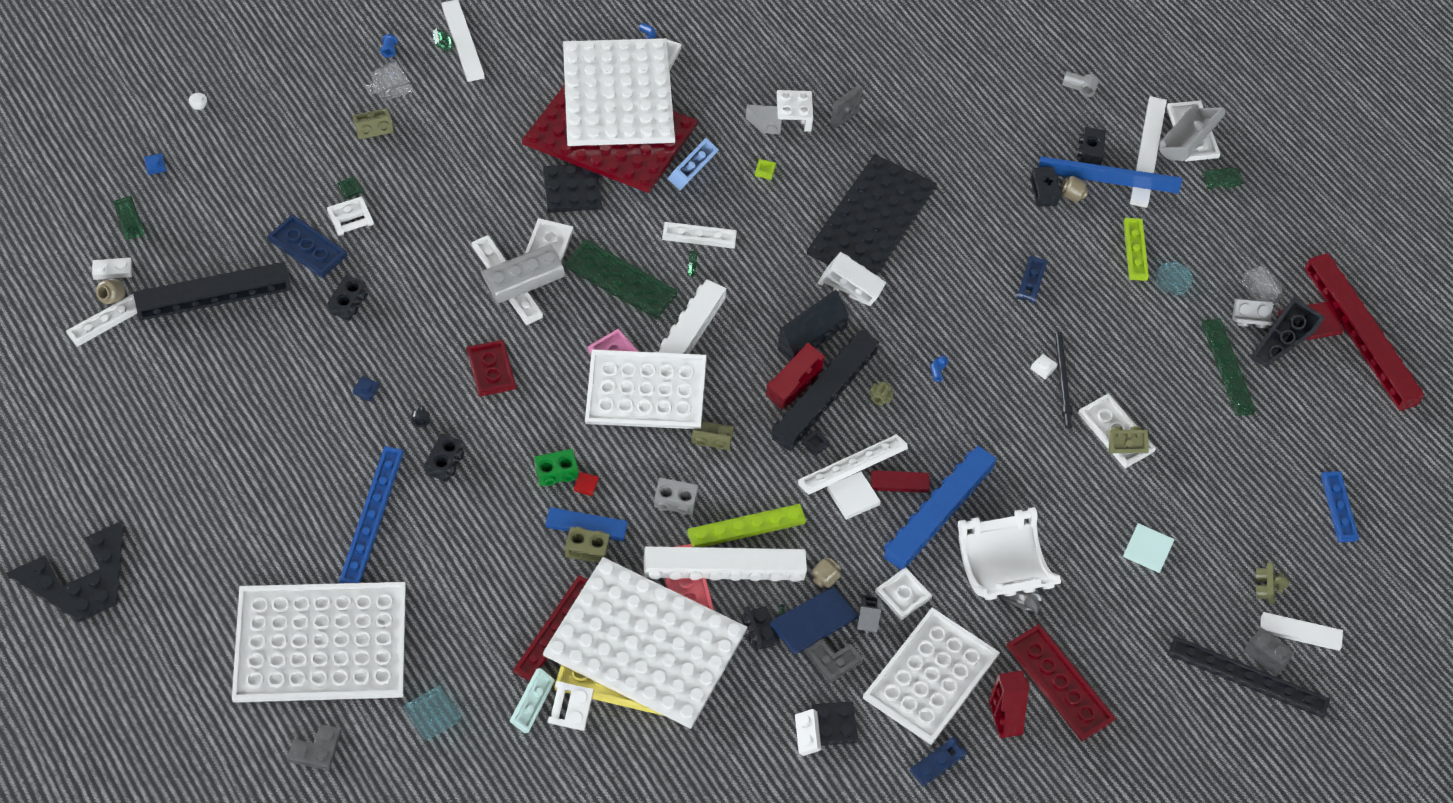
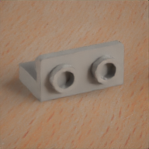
(1252, 312)

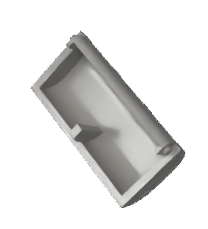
(1190, 132)
(523, 273)

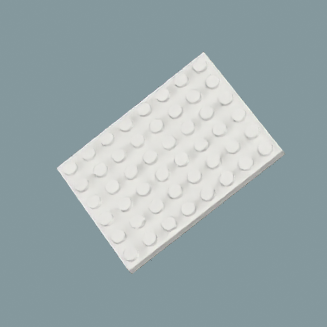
(618, 92)
(319, 642)
(645, 642)

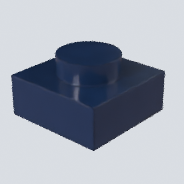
(366, 388)

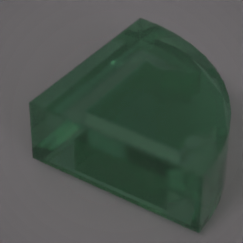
(692, 263)

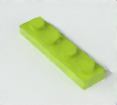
(1135, 249)

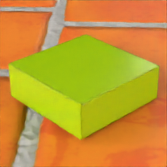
(765, 169)

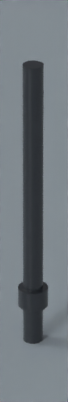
(1066, 409)

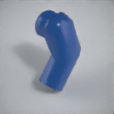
(649, 30)
(937, 366)

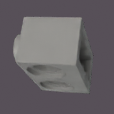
(676, 491)

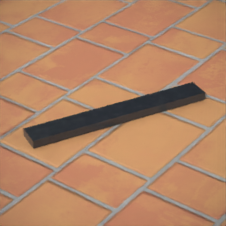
(1249, 677)

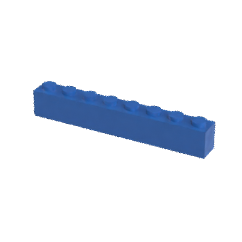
(939, 508)

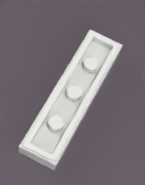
(699, 235)
(102, 321)
(1302, 631)

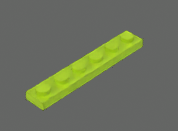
(746, 526)

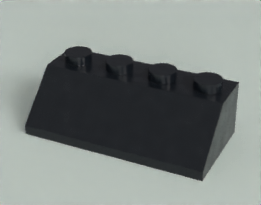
(813, 325)

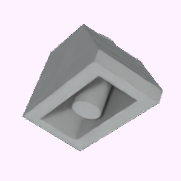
(764, 118)

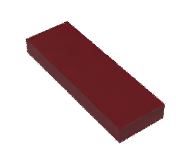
(900, 481)

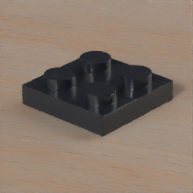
(836, 723)

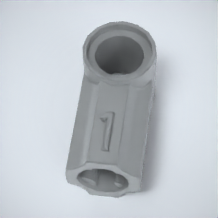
(1085, 84)

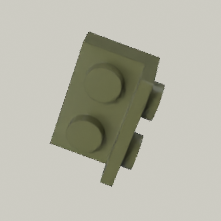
(373, 123)
(713, 435)
(1127, 441)

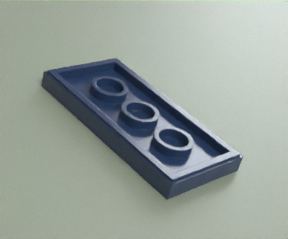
(307, 246)
(814, 620)

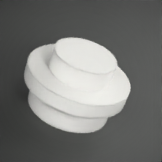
(198, 101)

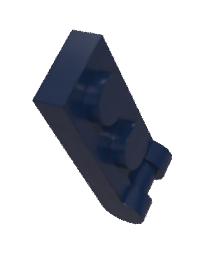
(1032, 279)
(938, 761)

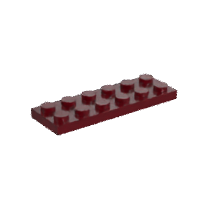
(1060, 682)

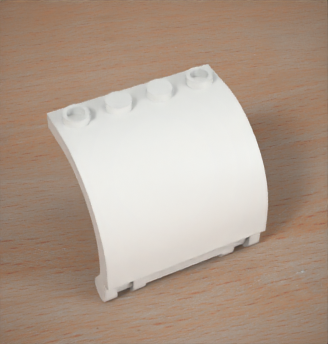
(1004, 555)

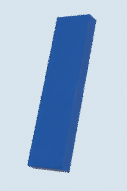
(1339, 506)
(564, 519)

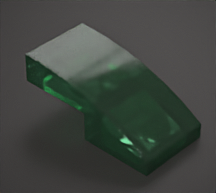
(1224, 176)

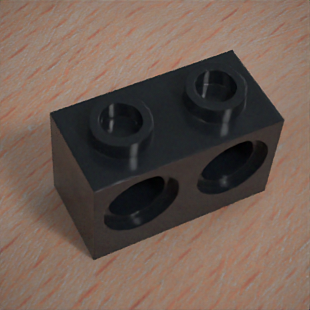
(345, 296)
(440, 456)

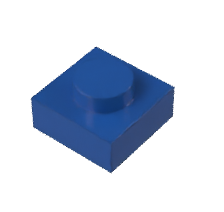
(155, 164)

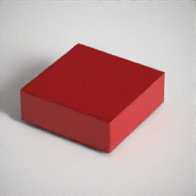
(586, 484)

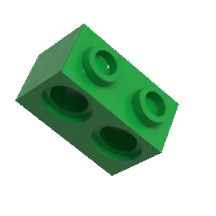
(554, 463)

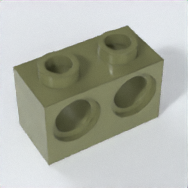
(586, 550)

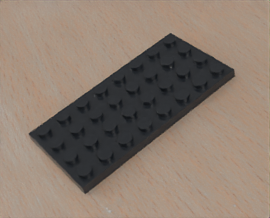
(873, 215)

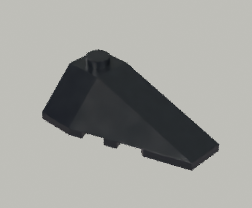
(1289, 330)

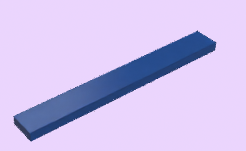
(1113, 175)
(371, 515)

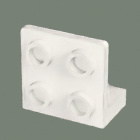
(795, 106)

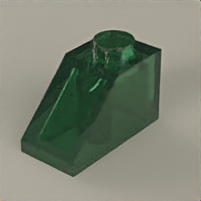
(128, 217)

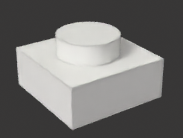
(1044, 366)

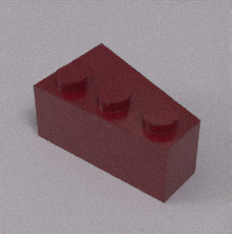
(795, 376)
(1009, 703)

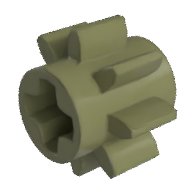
(881, 393)

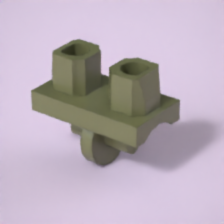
(1268, 575)

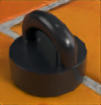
(420, 417)

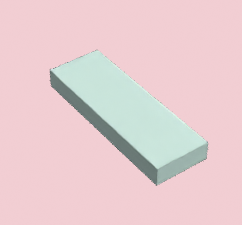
(532, 700)

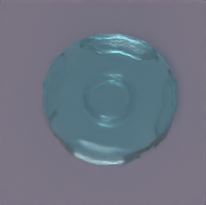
(1174, 278)

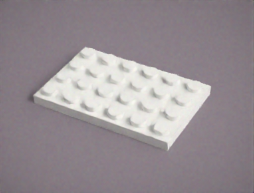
(646, 389)
(931, 676)

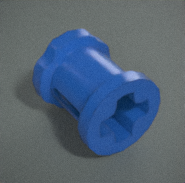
(388, 48)

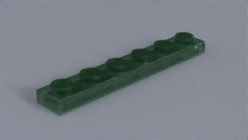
(1228, 367)

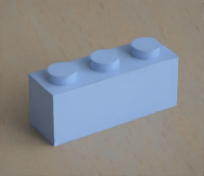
(693, 164)

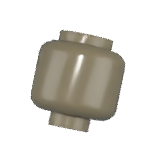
(1074, 189)
(110, 291)
(826, 573)

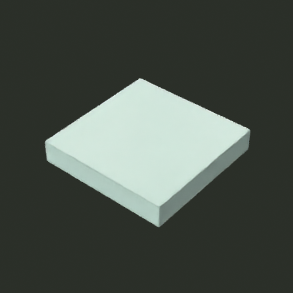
(1148, 548)

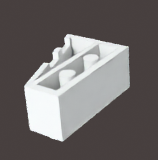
(853, 279)

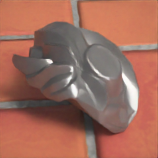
(1026, 601)

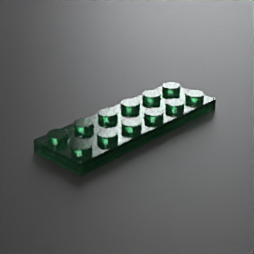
(621, 279)

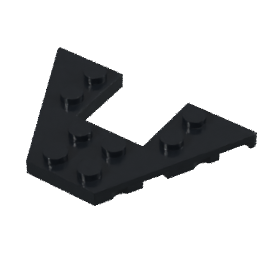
(87, 594)

